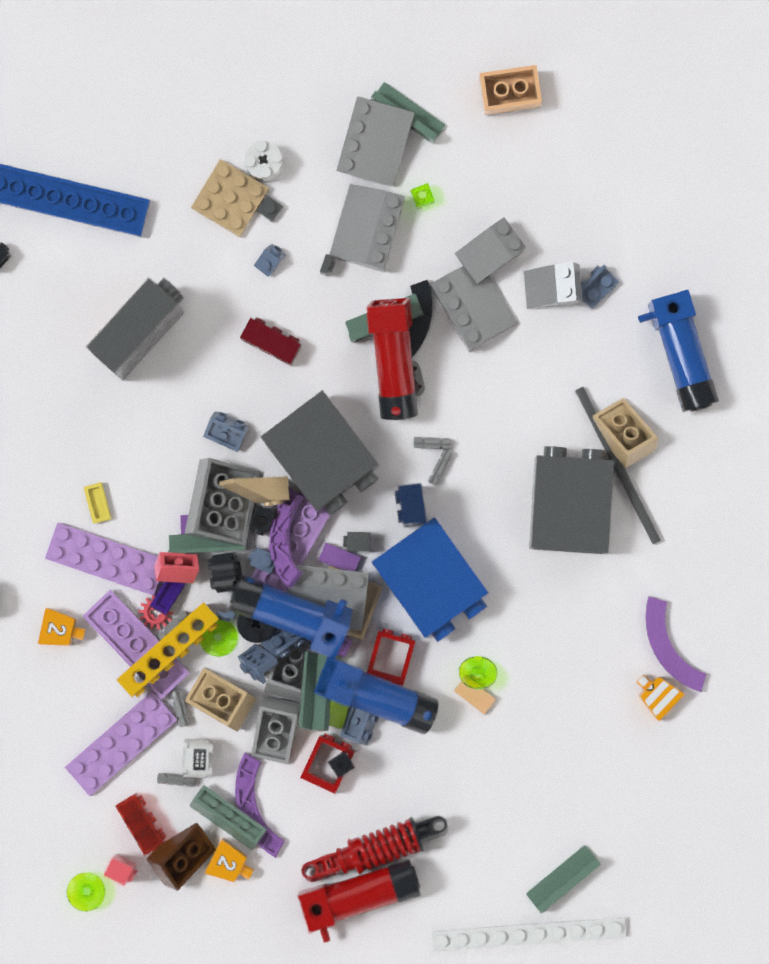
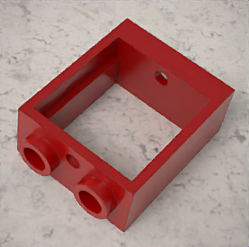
(405, 639)
(316, 780)

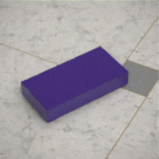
(167, 596)

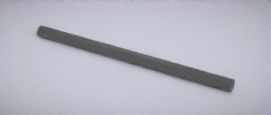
(620, 470)

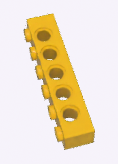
(202, 614)

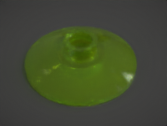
(227, 642)
(478, 666)
(78, 898)

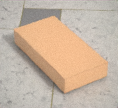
(476, 697)

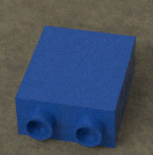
(431, 580)

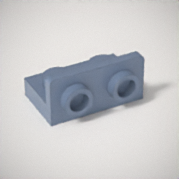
(597, 286)
(226, 430)
(281, 643)
(256, 662)
(359, 726)

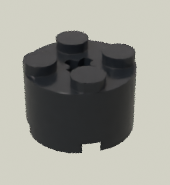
(224, 571)
(254, 634)

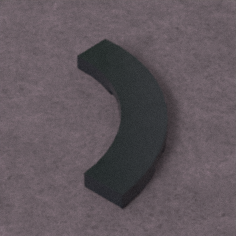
(421, 324)

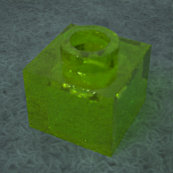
(422, 202)

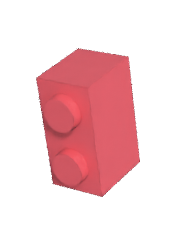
(176, 567)
(121, 870)

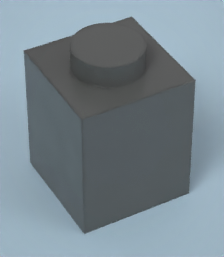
(357, 541)

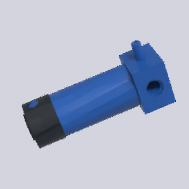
(683, 349)
(321, 625)
(376, 696)

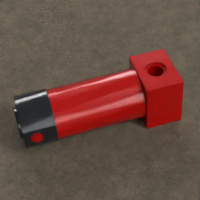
(390, 325)
(358, 895)

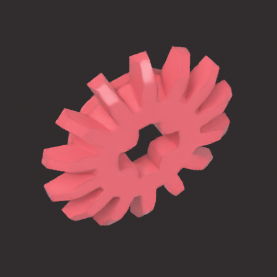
(150, 617)

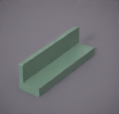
(422, 123)
(358, 326)
(190, 544)
(314, 708)
(227, 817)
(563, 879)

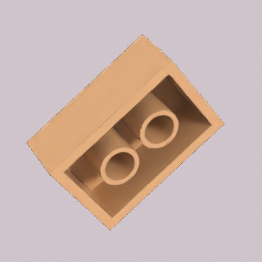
(510, 90)

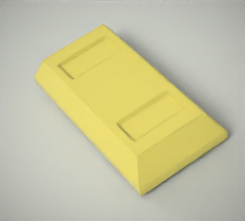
(97, 502)

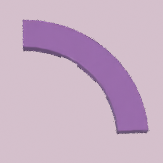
(279, 539)
(664, 650)
(247, 803)

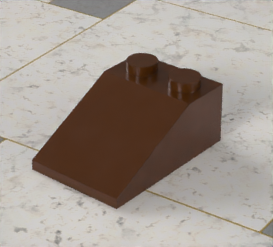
(181, 856)

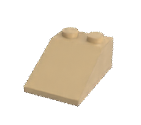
(625, 432)
(264, 490)
(220, 699)

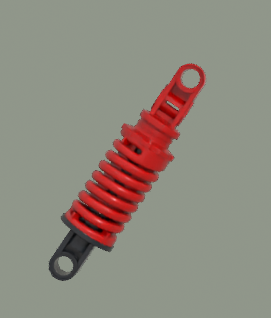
(377, 849)

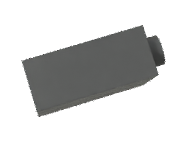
(137, 326)
(321, 453)
(571, 501)

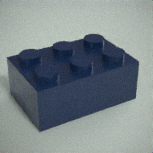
(411, 505)

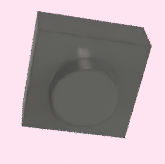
(269, 208)
(327, 265)

